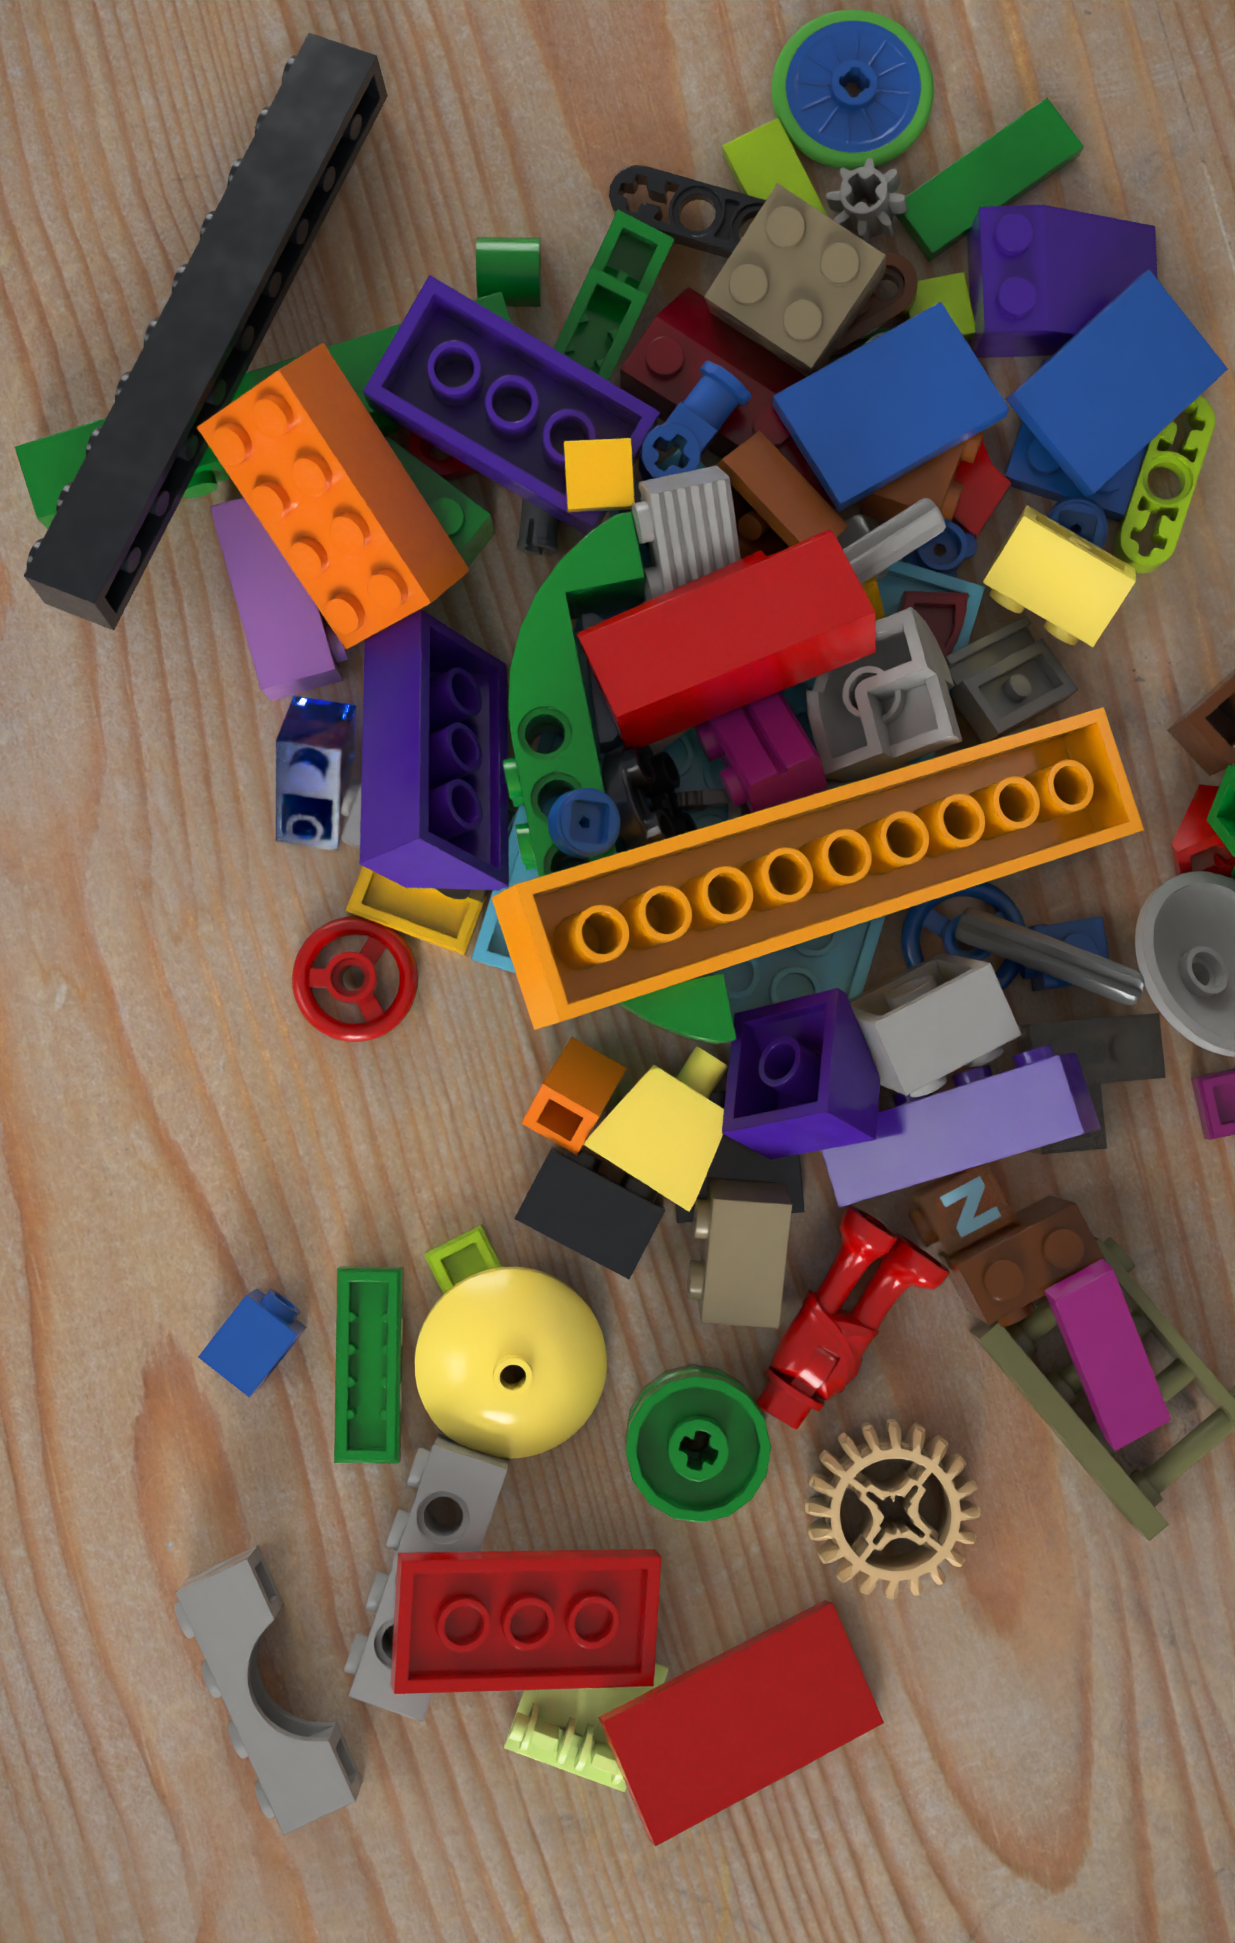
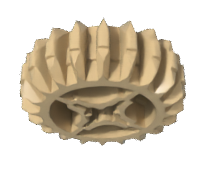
(875, 1533)

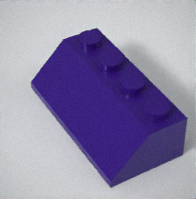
(434, 759)

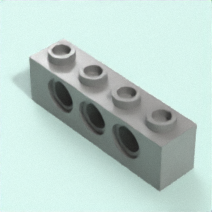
(445, 1471)

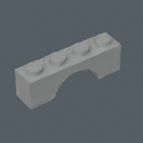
(299, 1762)

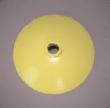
(504, 1321)

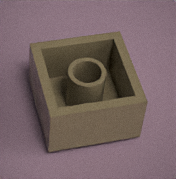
(796, 282)

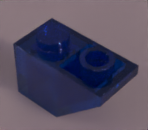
(314, 771)

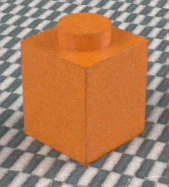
(573, 1095)

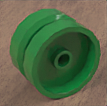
(702, 1481)

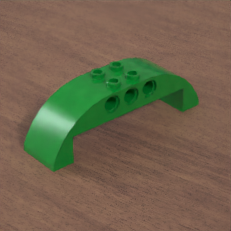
(549, 697)

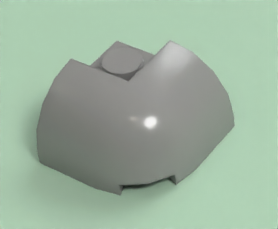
(885, 705)

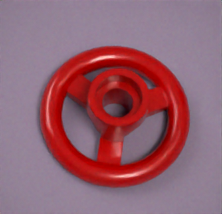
(379, 938)

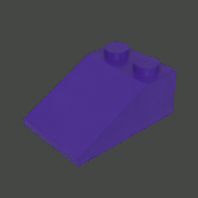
(1047, 274)

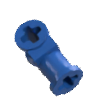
(694, 422)

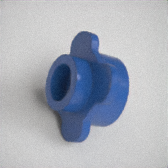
(957, 548)

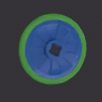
(862, 51)

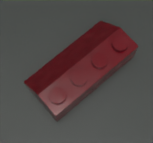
(667, 368)

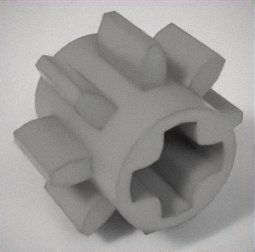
(874, 187)

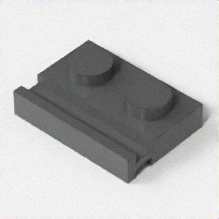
(1006, 680)

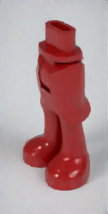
(826, 1343)

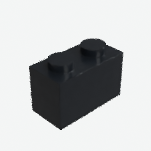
(591, 1211)

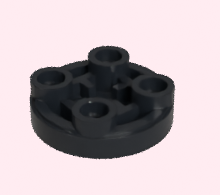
(644, 795)

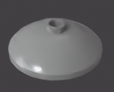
(1190, 956)

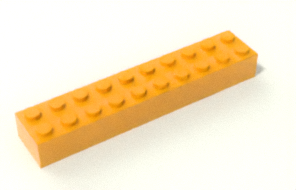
(812, 866)

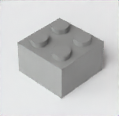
(934, 1022)

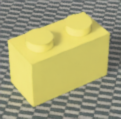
(1058, 578)

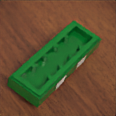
(368, 1365)

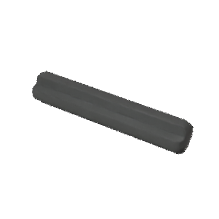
(1050, 956)

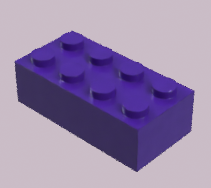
(499, 398)

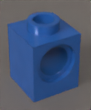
(254, 1340)

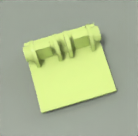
(565, 1728)

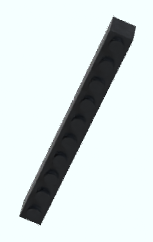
(207, 332)

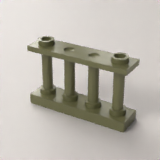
(1056, 1393)

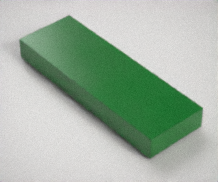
(989, 176)

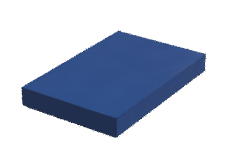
(1116, 383)
(889, 406)

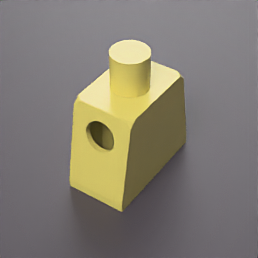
(666, 1128)

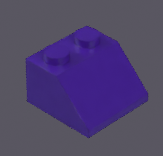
(800, 1078)

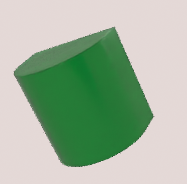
(509, 267)

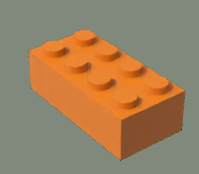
(334, 497)

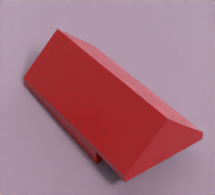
(730, 639)

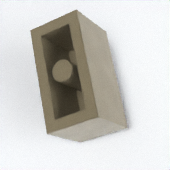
(742, 1252)

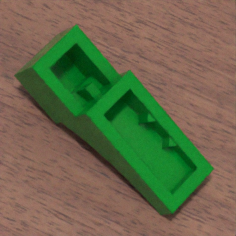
(613, 294)

